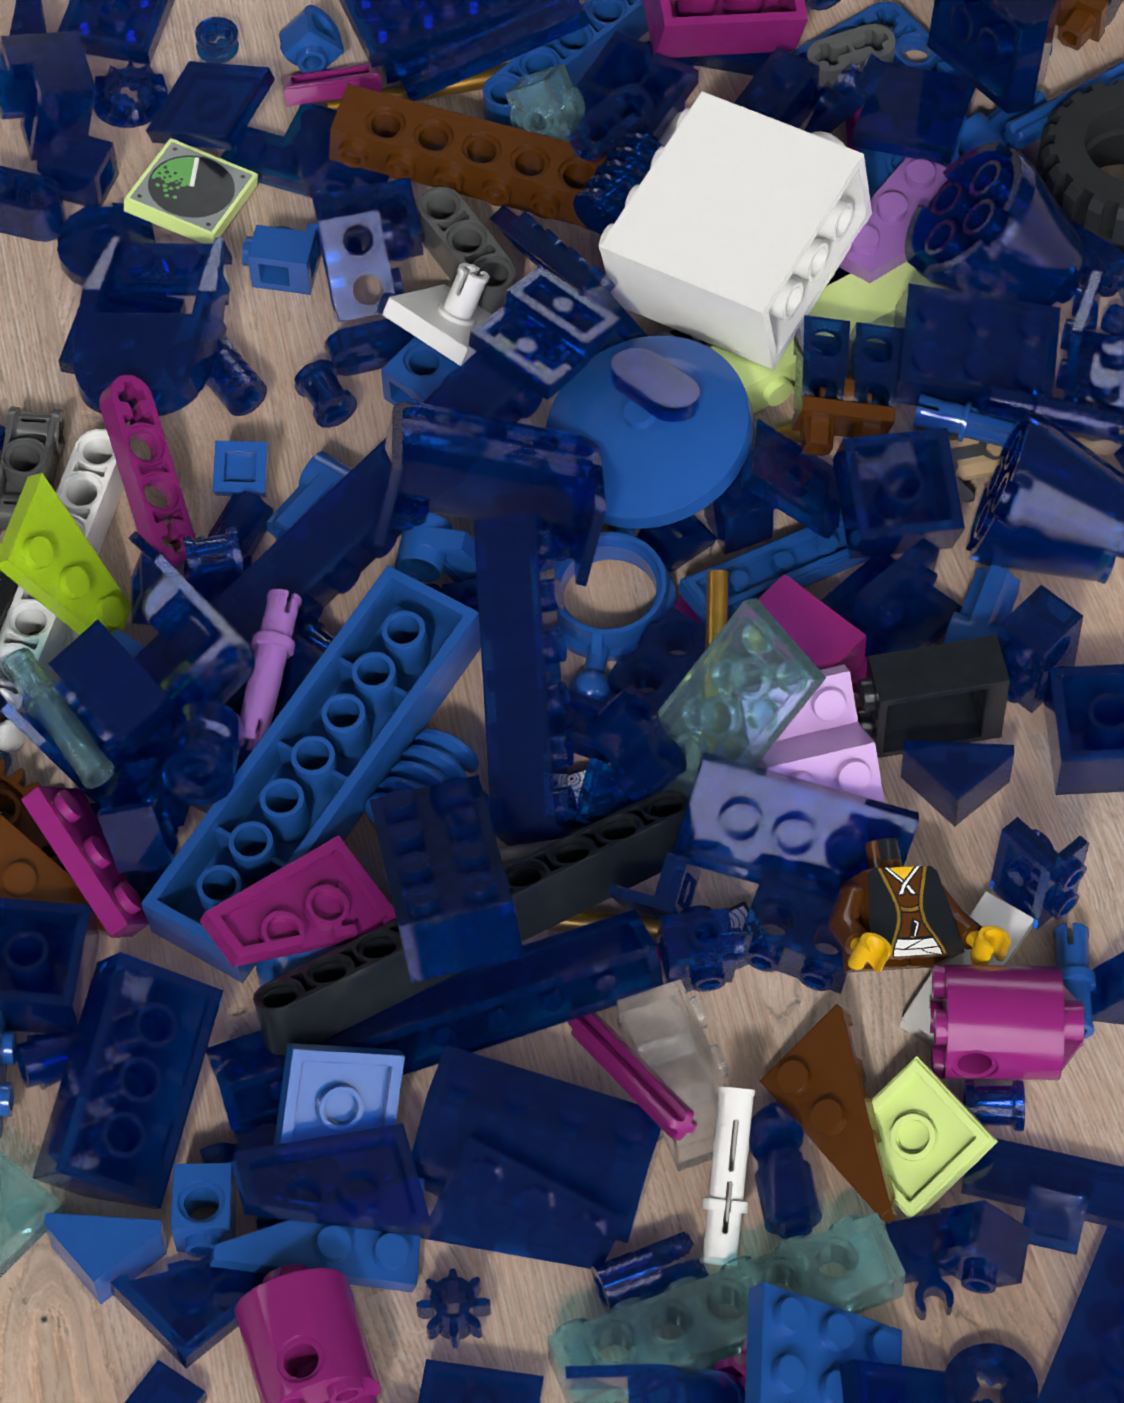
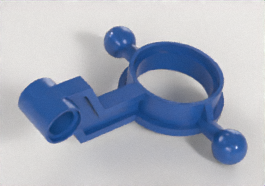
(437, 549)

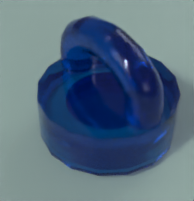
(774, 1129)

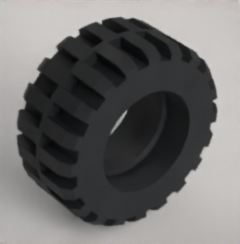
(1072, 150)

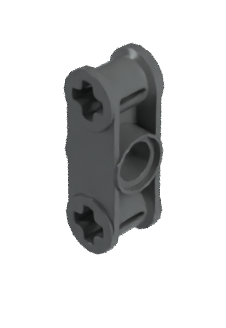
(29, 448)

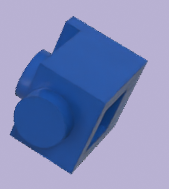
(282, 258)

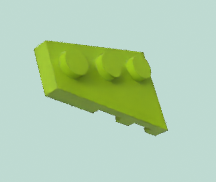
(56, 562)

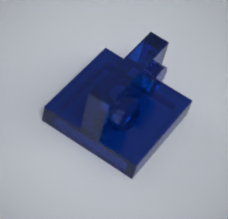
(895, 601)

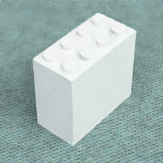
(736, 228)

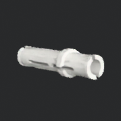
(718, 1244)

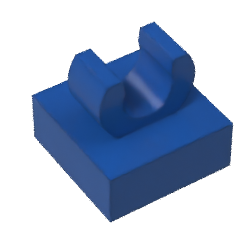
(240, 468)

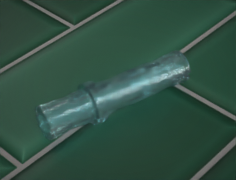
(57, 717)

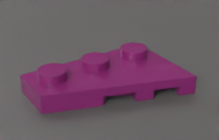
(82, 848)

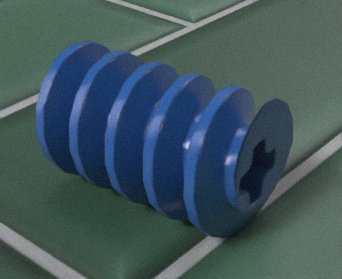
(427, 763)

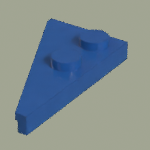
(363, 1255)

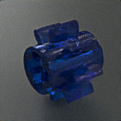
(450, 1291)

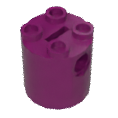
(1003, 1022)
(306, 1339)

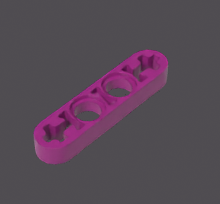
(139, 473)

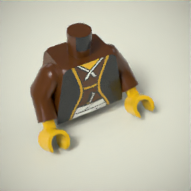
(905, 918)

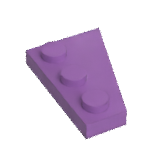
(882, 239)

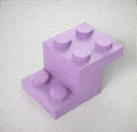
(828, 742)

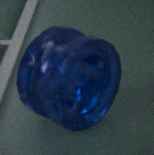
(225, 48)

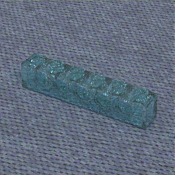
(853, 1242)

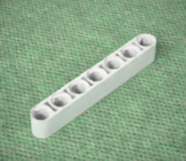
(81, 484)

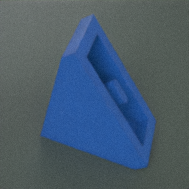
(105, 1247)

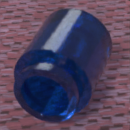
(787, 1193)

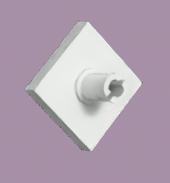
(443, 314)

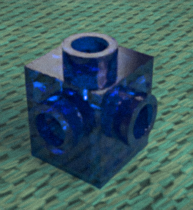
(699, 947)

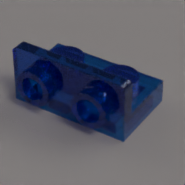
(1035, 875)

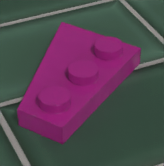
(300, 908)

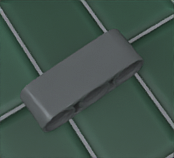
(458, 236)

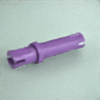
(272, 649)

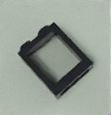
(934, 694)

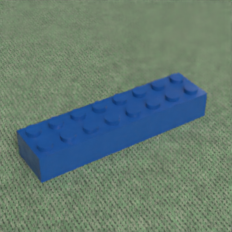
(320, 754)

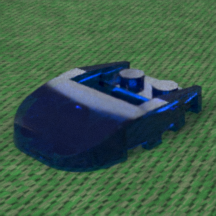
(159, 348)

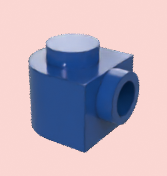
(311, 40)

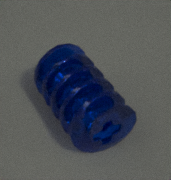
(608, 189)

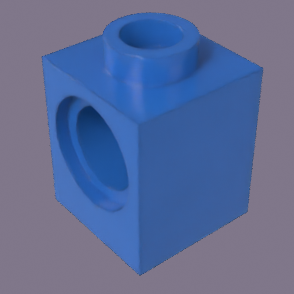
(199, 1187)

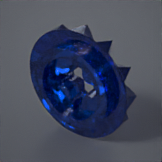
(119, 108)
(994, 1365)

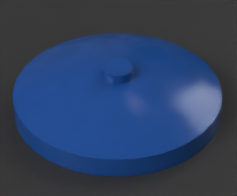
(652, 466)

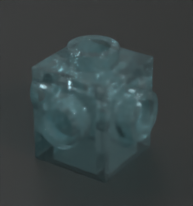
(546, 103)

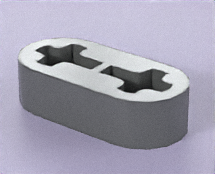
(850, 48)

